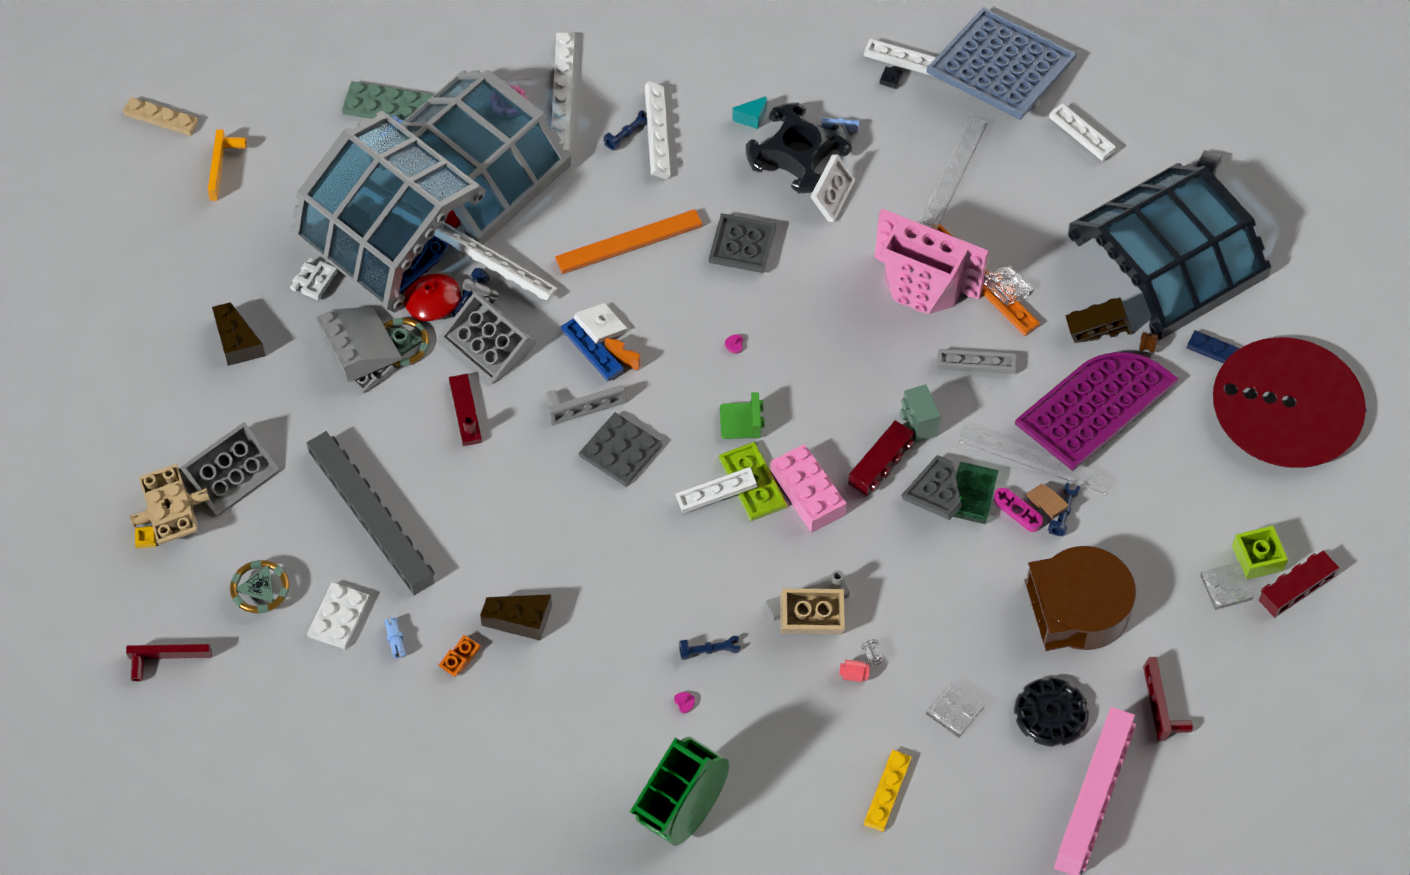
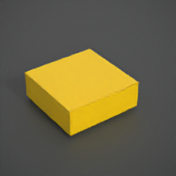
(145, 537)

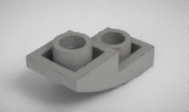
(372, 379)

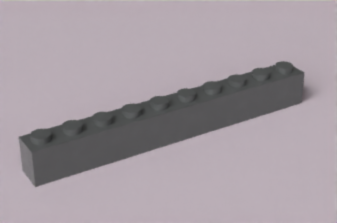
(370, 512)

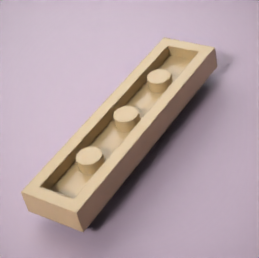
(160, 116)

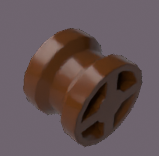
(1148, 342)

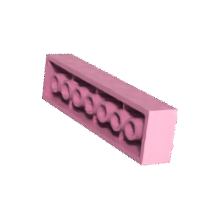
(1095, 792)

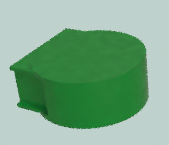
(681, 790)

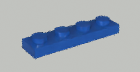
(595, 353)

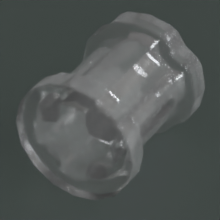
(872, 652)

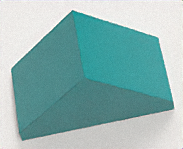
(750, 112)

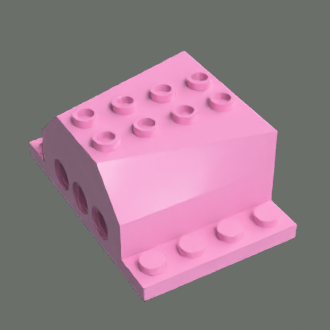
(927, 265)

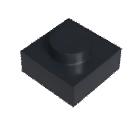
(891, 77)

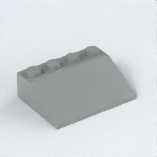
(487, 338)
(357, 340)
(229, 468)

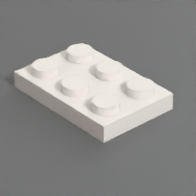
(833, 188)
(338, 615)

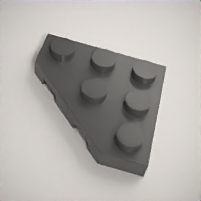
(936, 489)

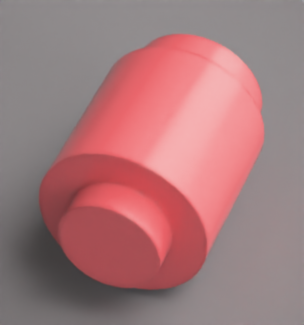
(854, 670)

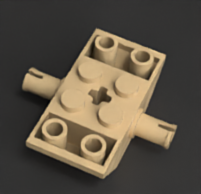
(168, 504)

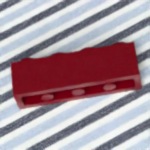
(881, 458)
(1298, 583)

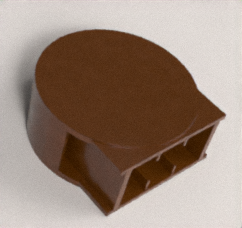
(1080, 598)

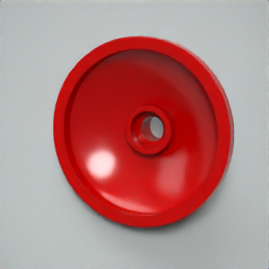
(432, 297)

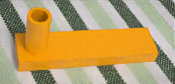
(220, 143)

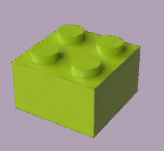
(1259, 552)

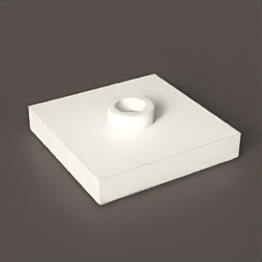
(600, 323)

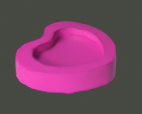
(734, 343)
(684, 701)

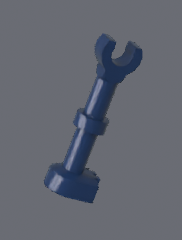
(612, 142)
(478, 276)
(1058, 527)
(708, 648)

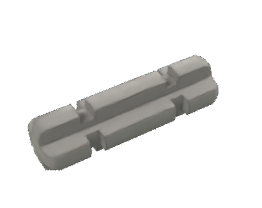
(480, 289)

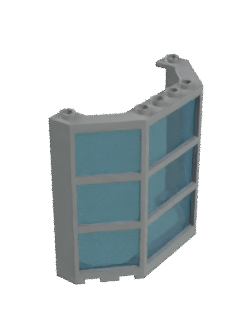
(494, 141)
(378, 204)

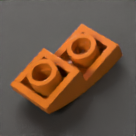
(617, 350)
(460, 656)

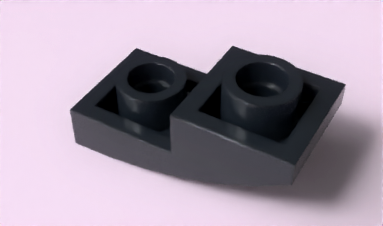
(1210, 160)

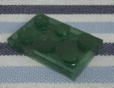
(976, 491)

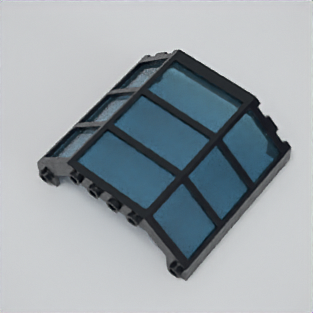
(1179, 244)

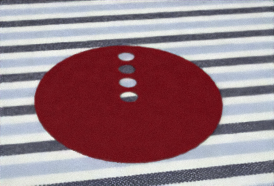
(1327, 406)

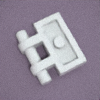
(317, 282)

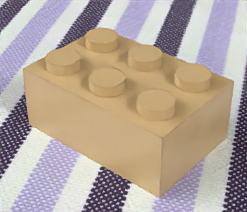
(811, 611)

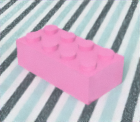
(808, 488)

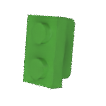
(742, 419)

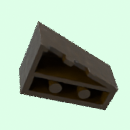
(1099, 320)
(236, 336)
(517, 614)

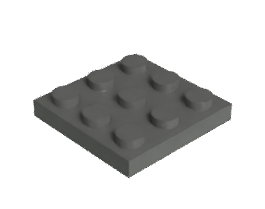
(742, 243)
(620, 449)

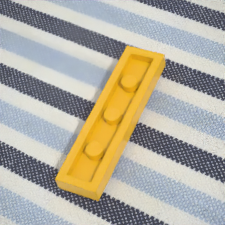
(887, 790)

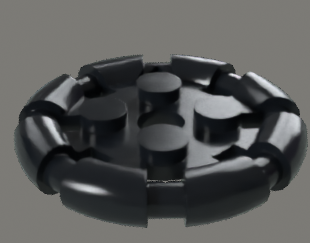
(1050, 723)

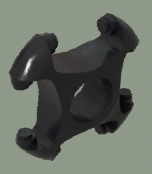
(797, 130)

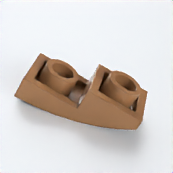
(1048, 500)

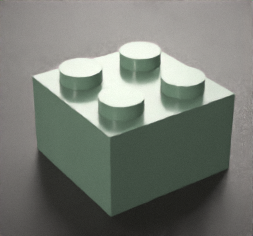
(920, 413)

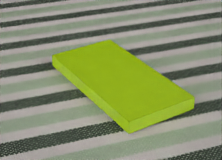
(766, 496)

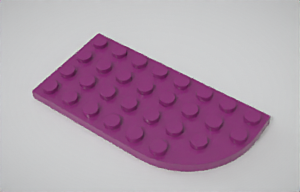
(1094, 405)

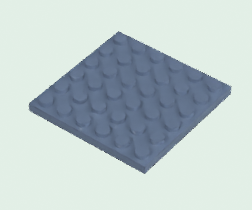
(1001, 63)

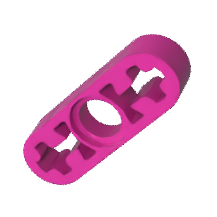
(1016, 501)

